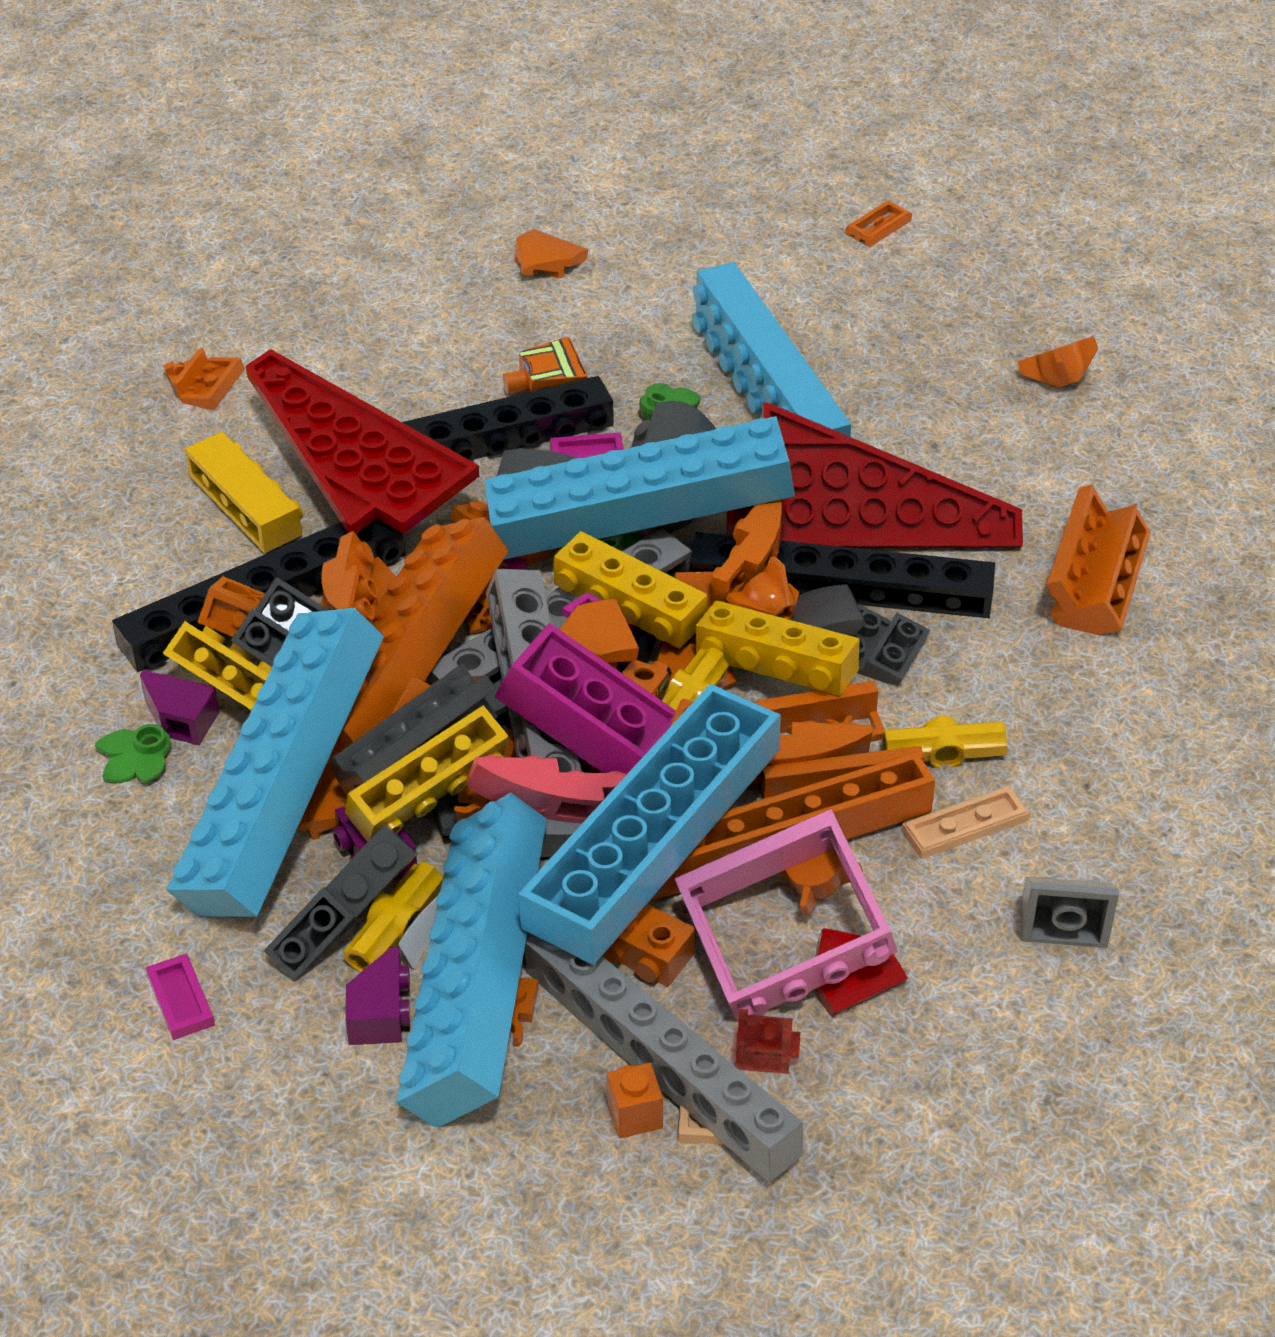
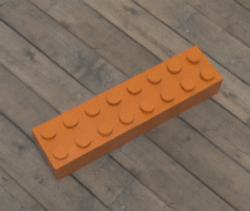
(423, 615)

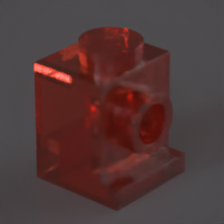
(765, 1043)

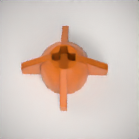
(1062, 364)
(768, 592)
(816, 879)

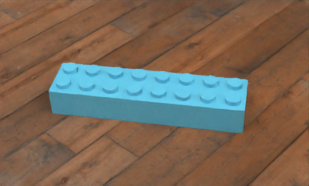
(758, 350)
(640, 487)
(275, 764)
(649, 824)
(472, 964)

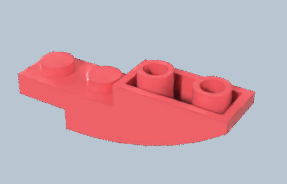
(539, 784)

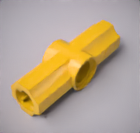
(704, 669)
(949, 742)
(393, 914)

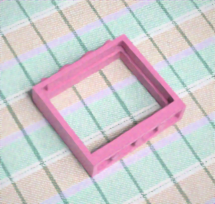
(767, 859)

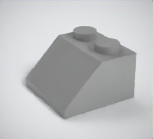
(1068, 911)

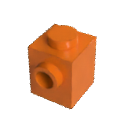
(634, 1100)

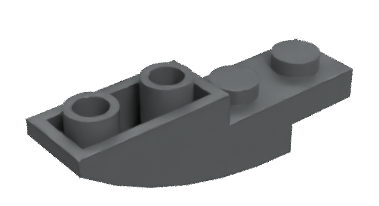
(340, 902)

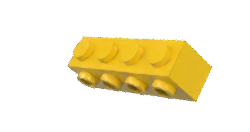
(244, 491)
(643, 593)
(780, 647)
(217, 665)
(425, 775)

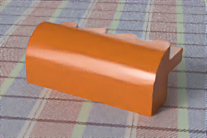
(1097, 565)

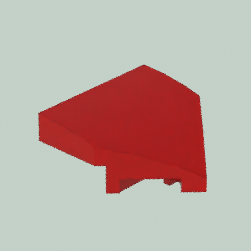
(859, 984)

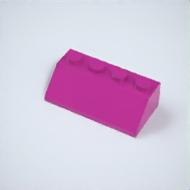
(584, 702)

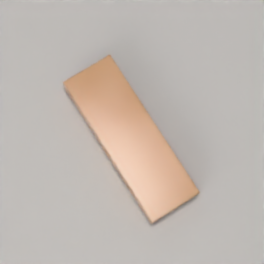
(965, 822)

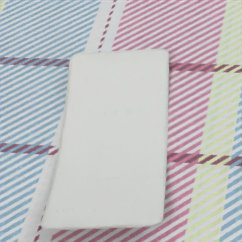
(417, 935)

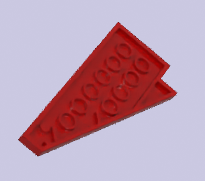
(356, 452)
(876, 500)

